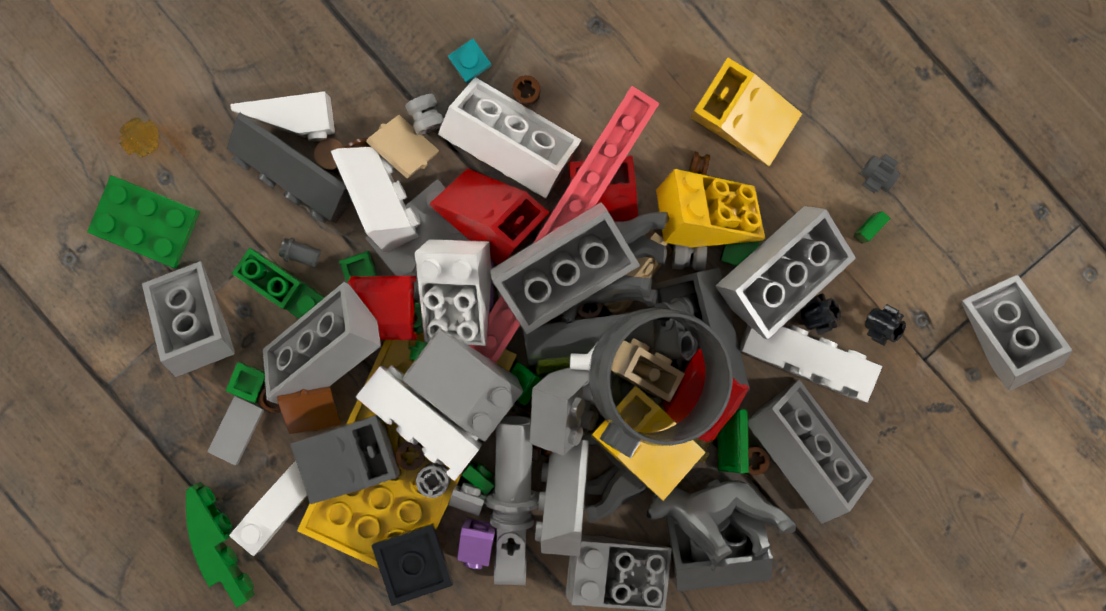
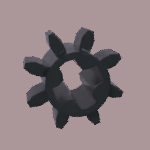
(821, 314)
(885, 324)

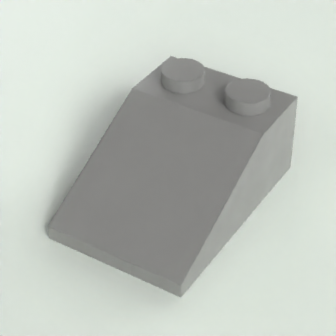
(187, 320)
(1015, 333)
(463, 384)

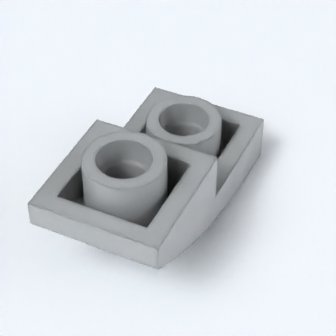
(467, 498)

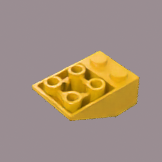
(746, 112)
(708, 210)
(654, 466)

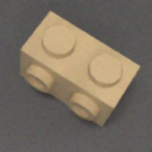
(646, 370)

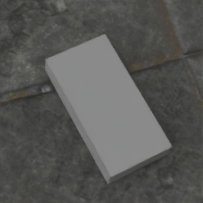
(236, 430)

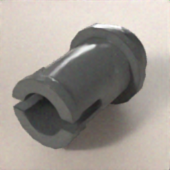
(299, 252)

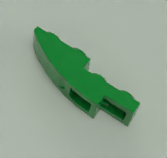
(277, 283)
(206, 534)

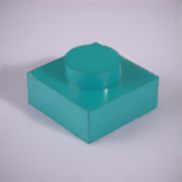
(469, 60)

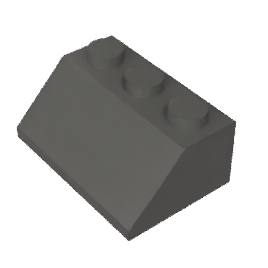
(693, 565)

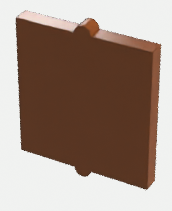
(309, 410)

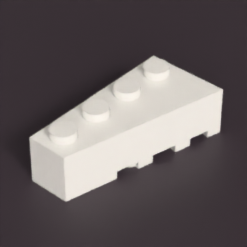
(814, 360)
(419, 420)

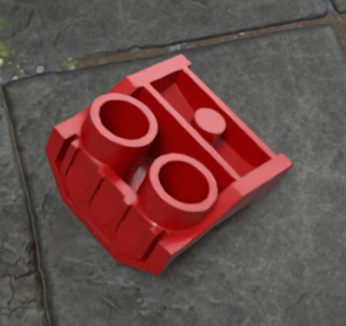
(390, 302)
(690, 392)

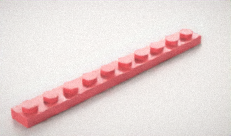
(579, 197)

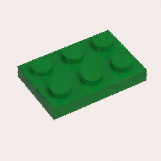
(143, 221)

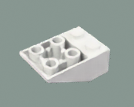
(455, 288)

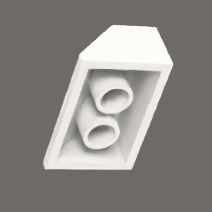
(376, 196)

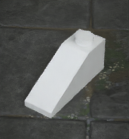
(300, 115)
(270, 512)

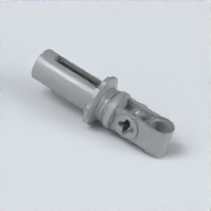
(512, 498)

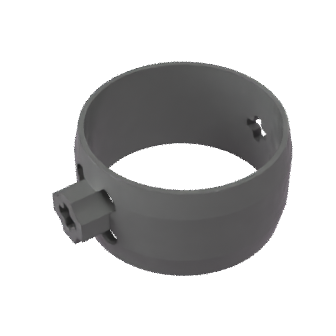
(709, 406)

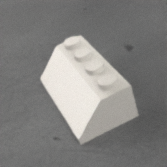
(509, 137)

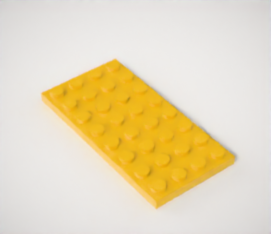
(388, 508)

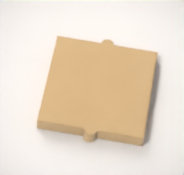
(402, 146)

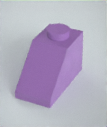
(476, 543)

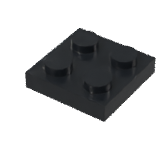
(412, 564)

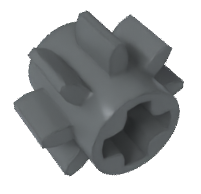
(880, 173)

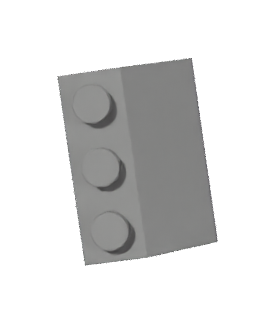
(563, 501)

